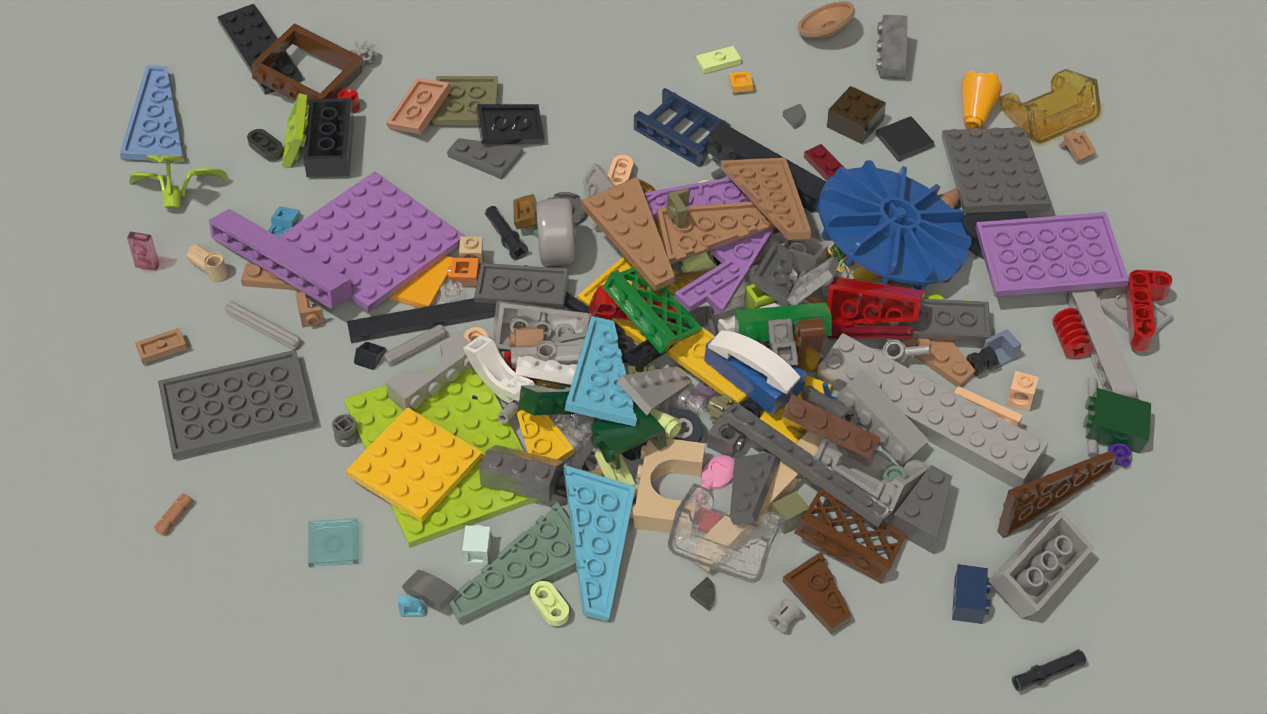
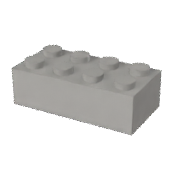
(1041, 564)

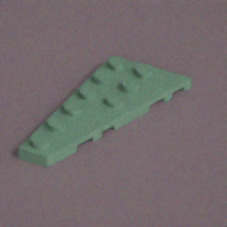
(532, 557)

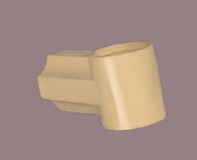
(209, 262)

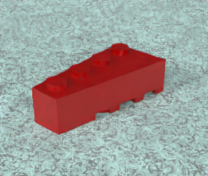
(870, 302)

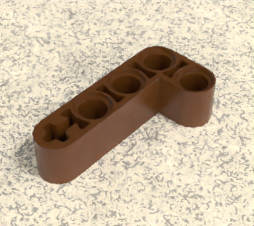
(809, 341)

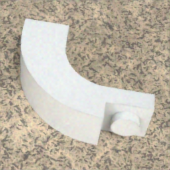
(493, 369)

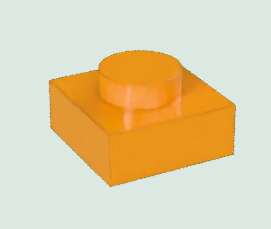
(740, 82)

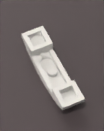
(757, 356)

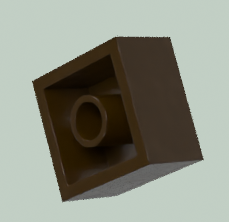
(856, 114)

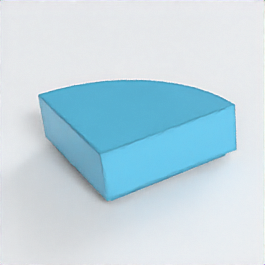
(411, 606)

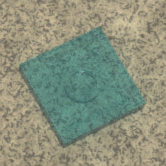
(333, 542)

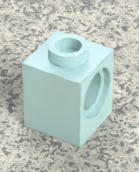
(476, 545)

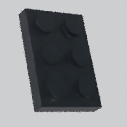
(510, 124)

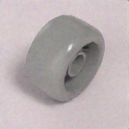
(556, 232)

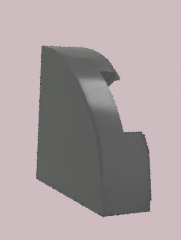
(794, 115)

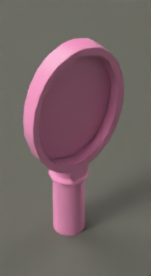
(718, 472)

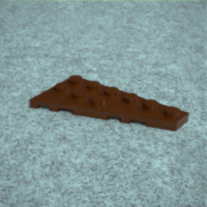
(1040, 495)

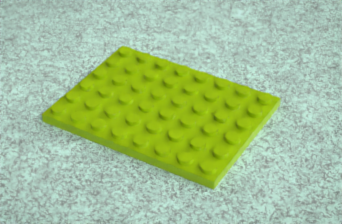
(465, 418)

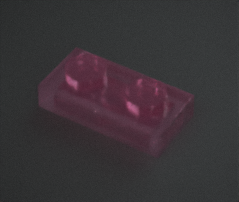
(143, 251)

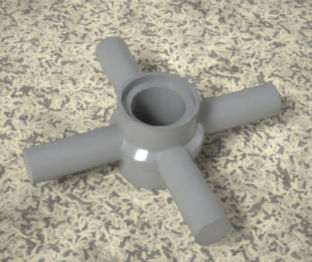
(895, 344)

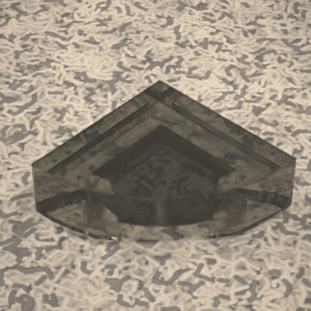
(704, 594)

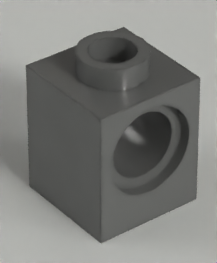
(725, 438)

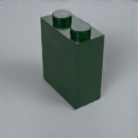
(1117, 419)

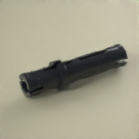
(1039, 674)

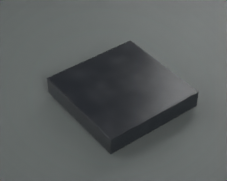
(905, 138)

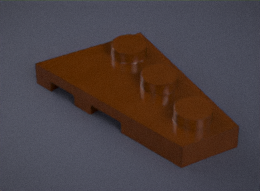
(817, 591)

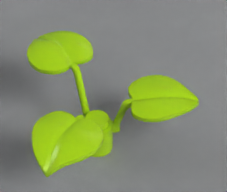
(171, 193)

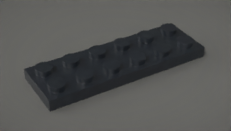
(252, 37)

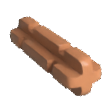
(173, 514)

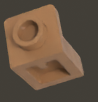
(1078, 145)
(308, 315)

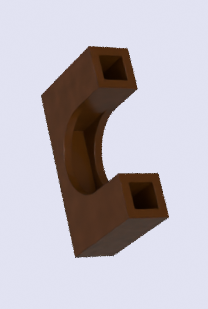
(854, 440)

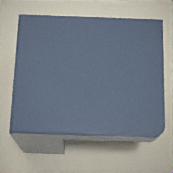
(1005, 347)

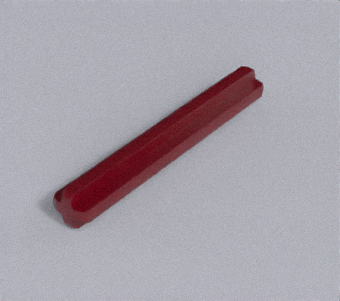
(872, 332)

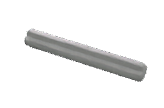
(263, 325)

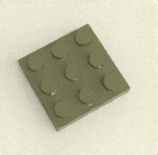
(461, 102)

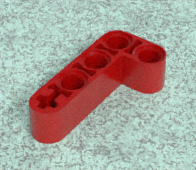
(1141, 290)
(605, 307)

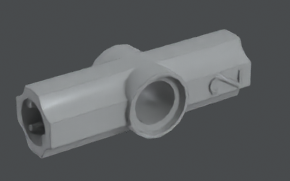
(548, 351)

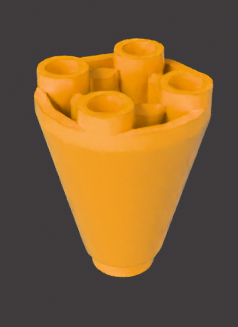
(979, 97)

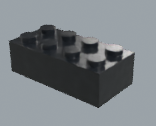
(329, 137)

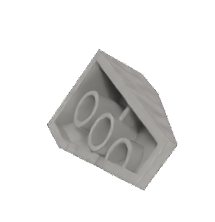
(556, 323)

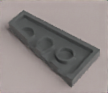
(750, 485)

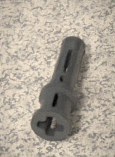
(834, 407)

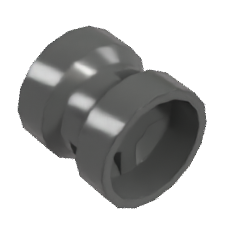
(345, 430)

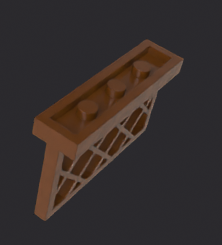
(843, 545)

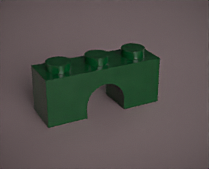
(544, 400)

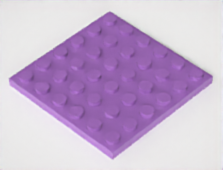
(375, 238)

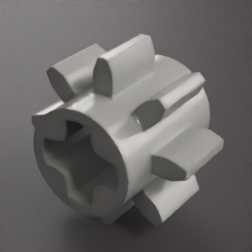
(369, 53)

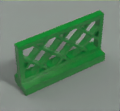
(644, 313)

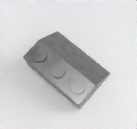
(520, 472)

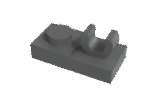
(580, 460)

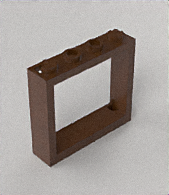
(316, 45)

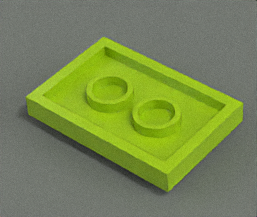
(295, 127)

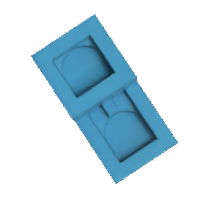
(283, 220)

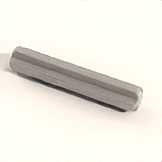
(414, 345)

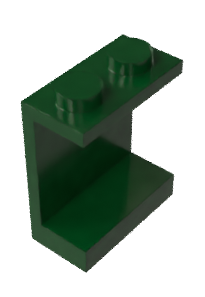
(616, 438)

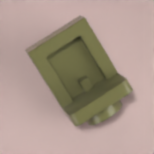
(677, 205)

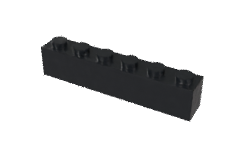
(732, 145)

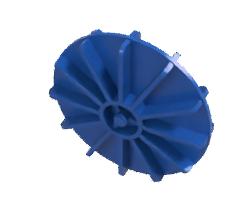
(893, 225)

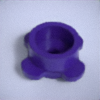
(1122, 451)

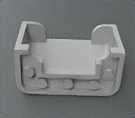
(868, 478)

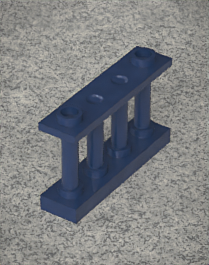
(668, 138)

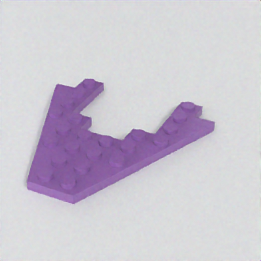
(737, 258)

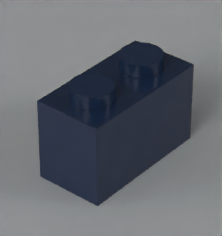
(970, 594)

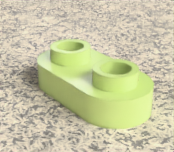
(551, 604)

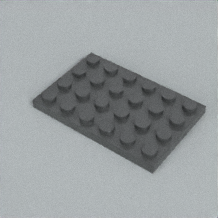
(995, 170)
(235, 404)

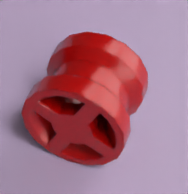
(353, 94)

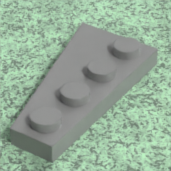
(654, 387)

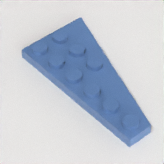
(153, 119)

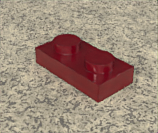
(822, 161)

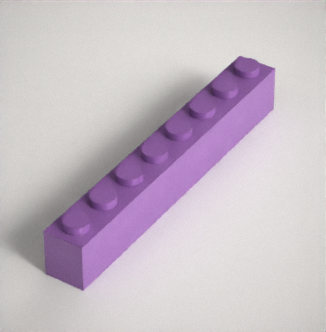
(281, 258)

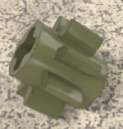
(717, 406)

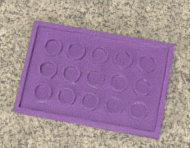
(1051, 254)

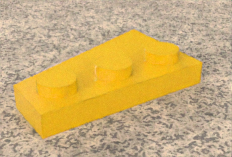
(544, 437)

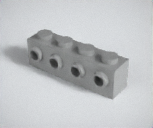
(882, 417)

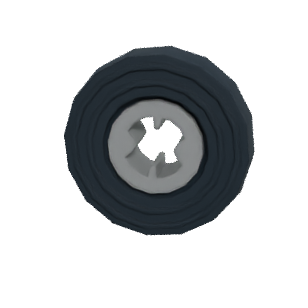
(691, 422)

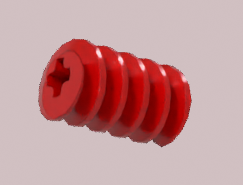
(1072, 334)

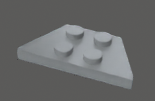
(811, 281)

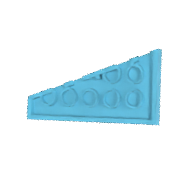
(595, 381)
(599, 527)

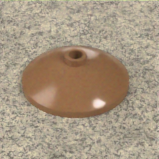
(826, 20)

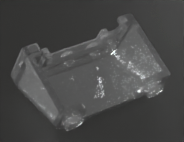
(713, 541)

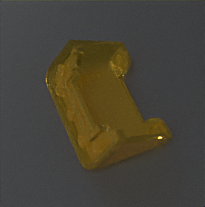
(1066, 107)

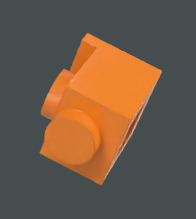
(464, 271)

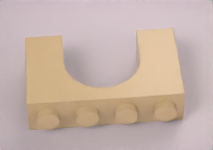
(652, 510)

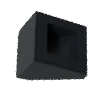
(369, 355)

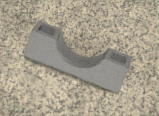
(412, 388)

